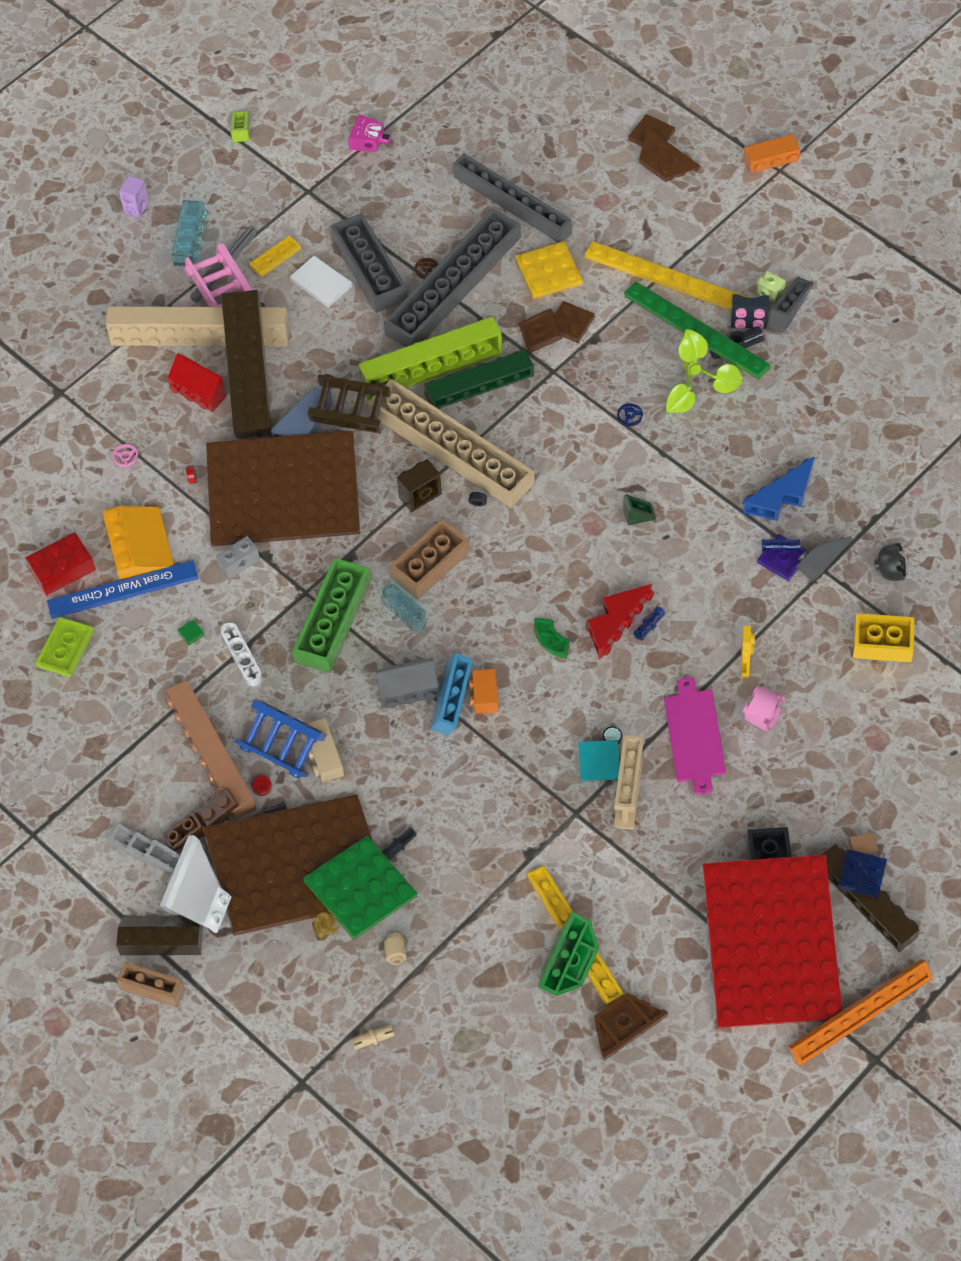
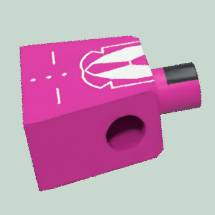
(367, 135)

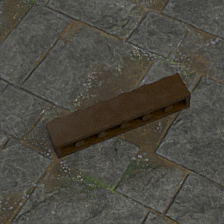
(880, 911)

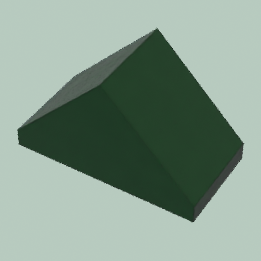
(637, 510)

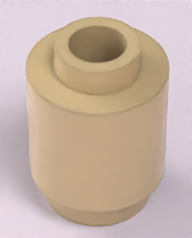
(395, 948)

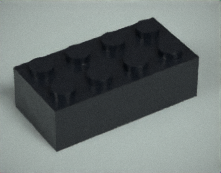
(768, 843)

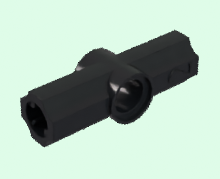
(744, 339)

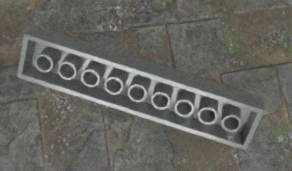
(452, 279)

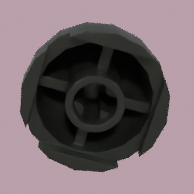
(891, 562)

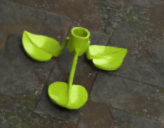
(690, 348)

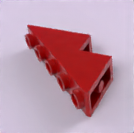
(619, 614)

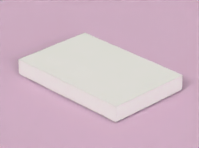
(321, 281)

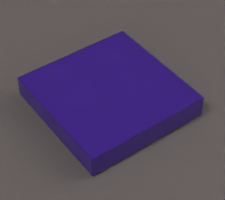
(783, 563)

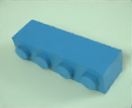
(451, 694)

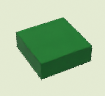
(190, 632)

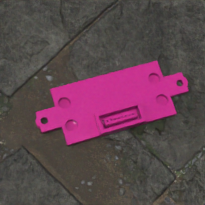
(694, 736)

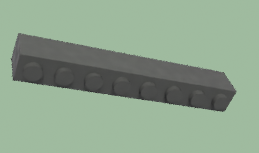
(512, 198)

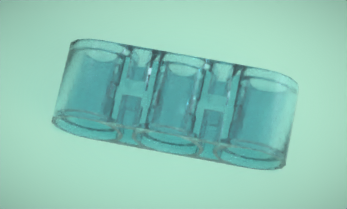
(406, 615)

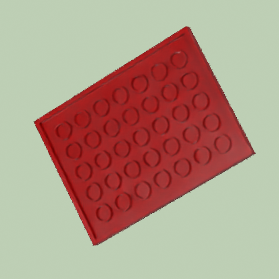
(771, 941)

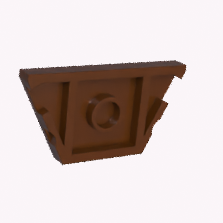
(664, 158)
(624, 1022)

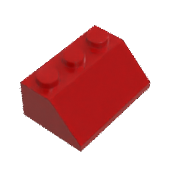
(196, 383)

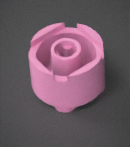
(764, 708)

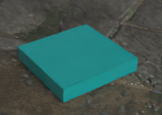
(599, 760)

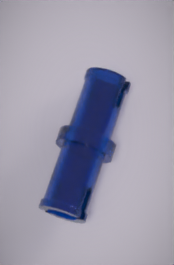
(780, 545)
(649, 623)

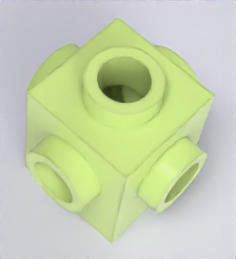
(771, 285)

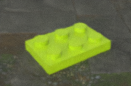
(65, 647)

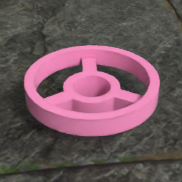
(126, 461)

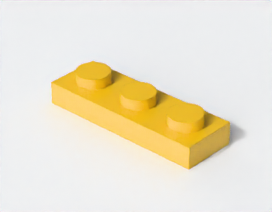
(275, 256)

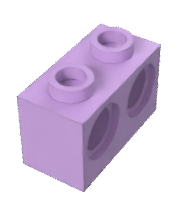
(134, 197)

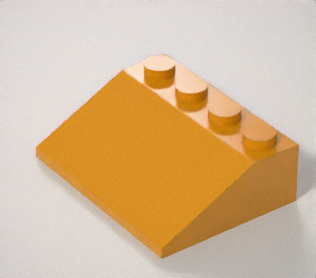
(137, 540)

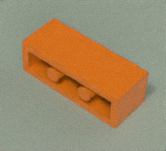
(771, 153)

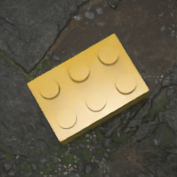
(883, 637)

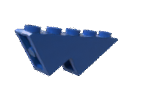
(787, 489)

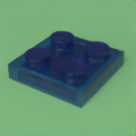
(862, 873)

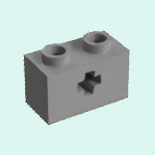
(238, 557)

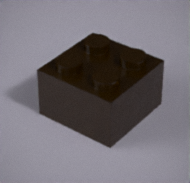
(419, 485)

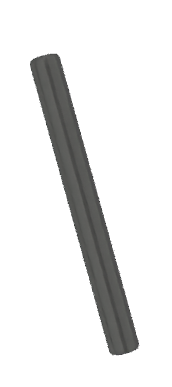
(235, 250)

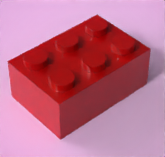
(60, 563)

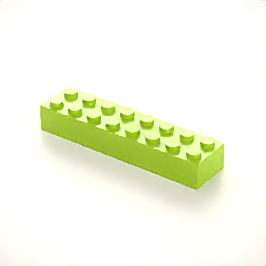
(435, 356)

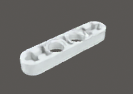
(240, 654)

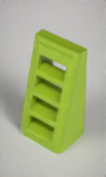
(240, 127)

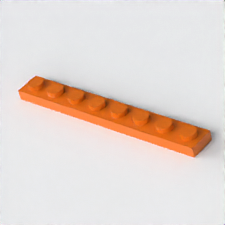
(860, 1012)

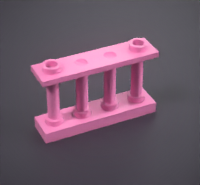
(230, 269)

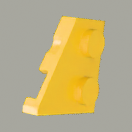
(747, 649)

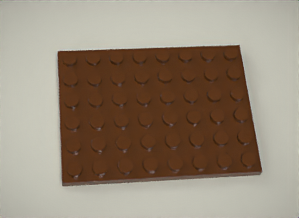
(282, 488)
(269, 854)

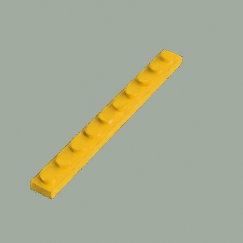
(660, 275)

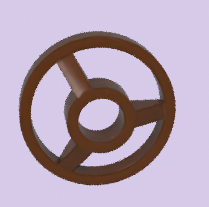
(425, 262)

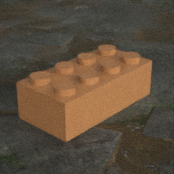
(429, 559)

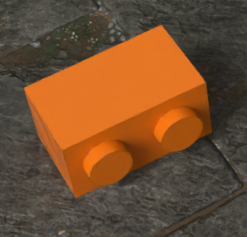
(485, 691)

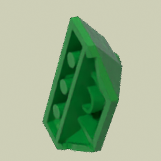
(569, 956)

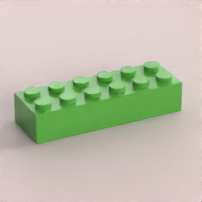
(331, 615)

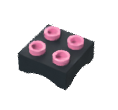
(749, 312)

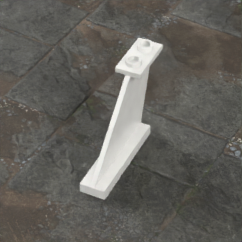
(195, 888)

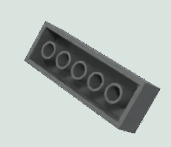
(369, 262)

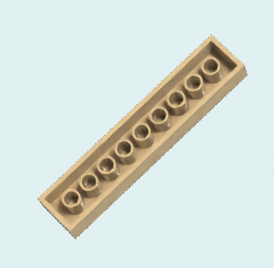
(186, 326)
(454, 445)

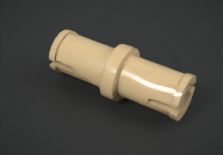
(373, 1037)

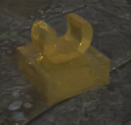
(323, 926)

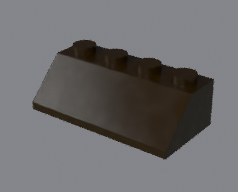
(159, 936)

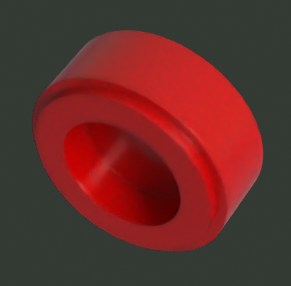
(191, 474)
(261, 785)

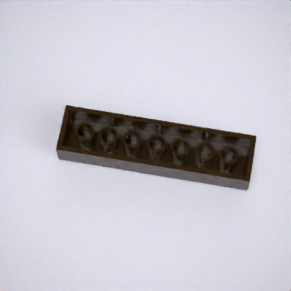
(246, 363)

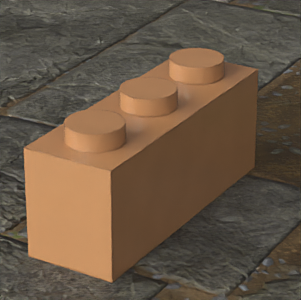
(150, 984)

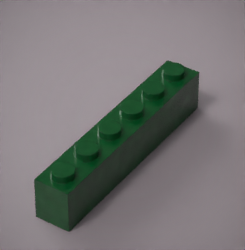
(479, 379)

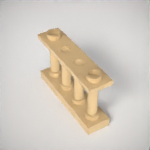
(628, 782)

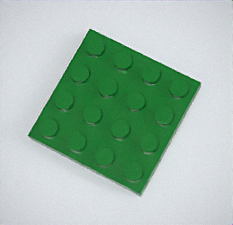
(360, 887)

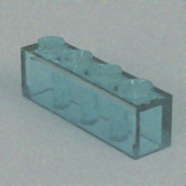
(188, 232)

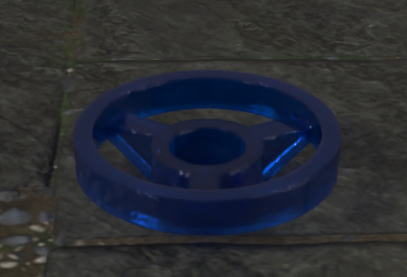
(628, 408)

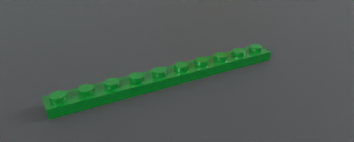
(682, 320)

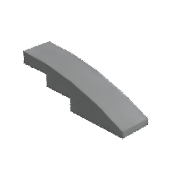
(144, 849)

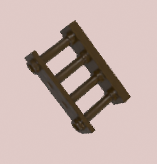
(352, 420)

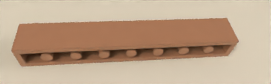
(209, 746)

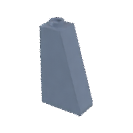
(297, 420)

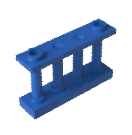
(279, 719)

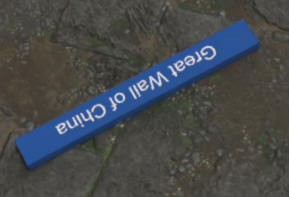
(122, 589)

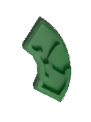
(550, 639)

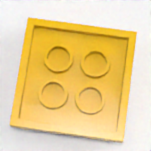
(548, 270)

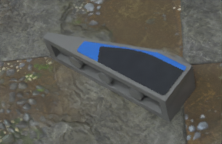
(789, 304)

